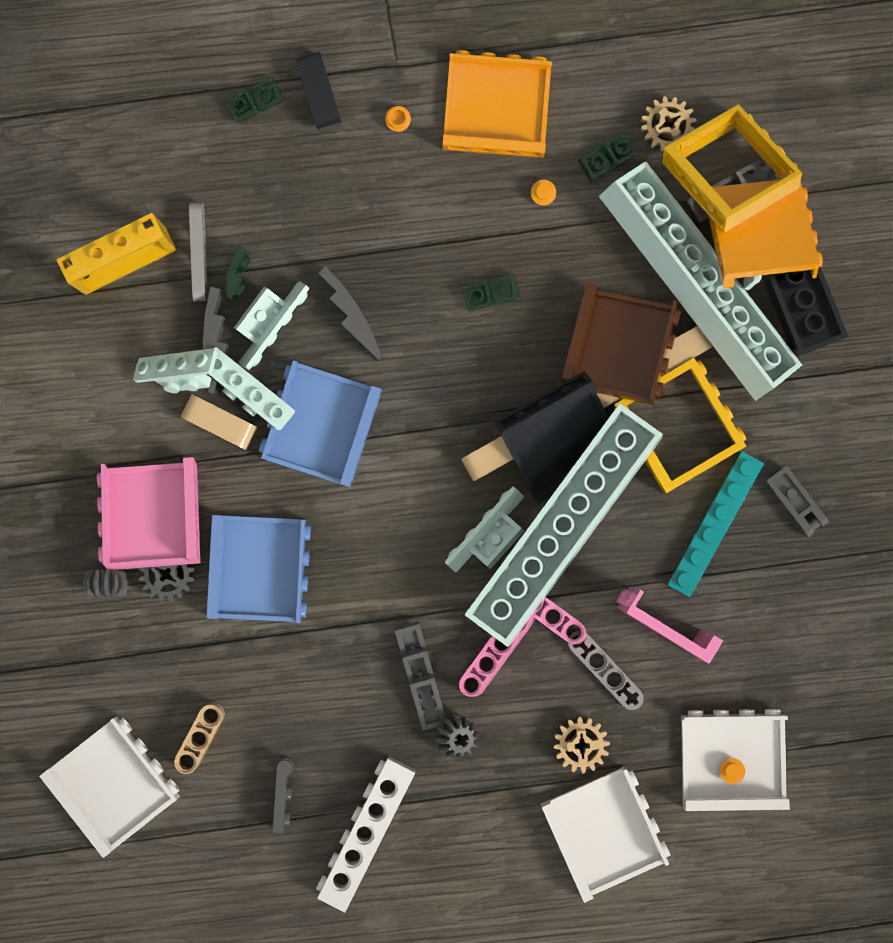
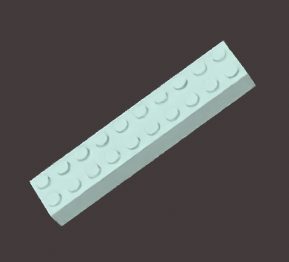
(693, 275)
(564, 525)

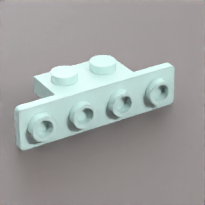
(265, 319)
(178, 370)
(250, 391)
(491, 536)

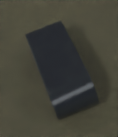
(318, 90)

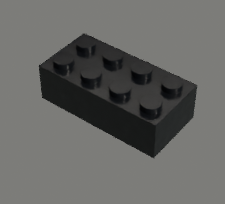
(805, 310)

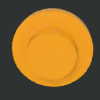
(397, 119)
(543, 192)
(732, 770)

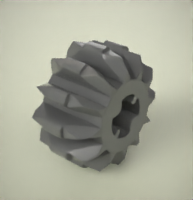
(105, 583)
(462, 728)

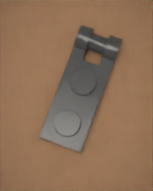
(796, 500)
(282, 793)

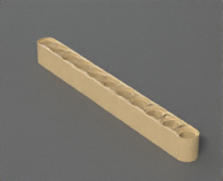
(496, 452)

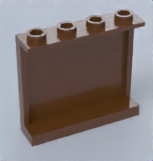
(622, 344)

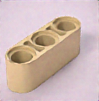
(218, 421)
(196, 750)

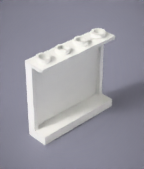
(747, 736)
(110, 785)
(605, 832)

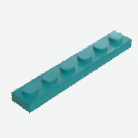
(715, 524)

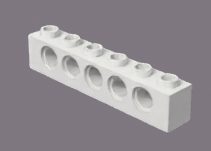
(341, 895)

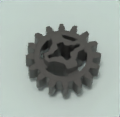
(160, 583)

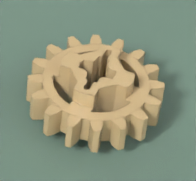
(663, 115)
(569, 745)

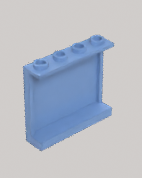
(327, 425)
(258, 568)

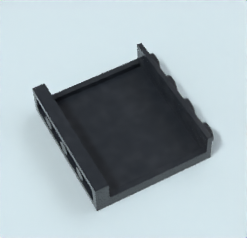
(553, 433)

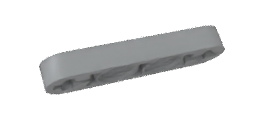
(198, 252)
(603, 671)

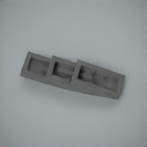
(755, 172)
(355, 321)
(213, 330)
(420, 675)

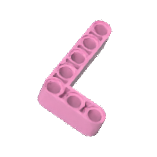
(499, 657)

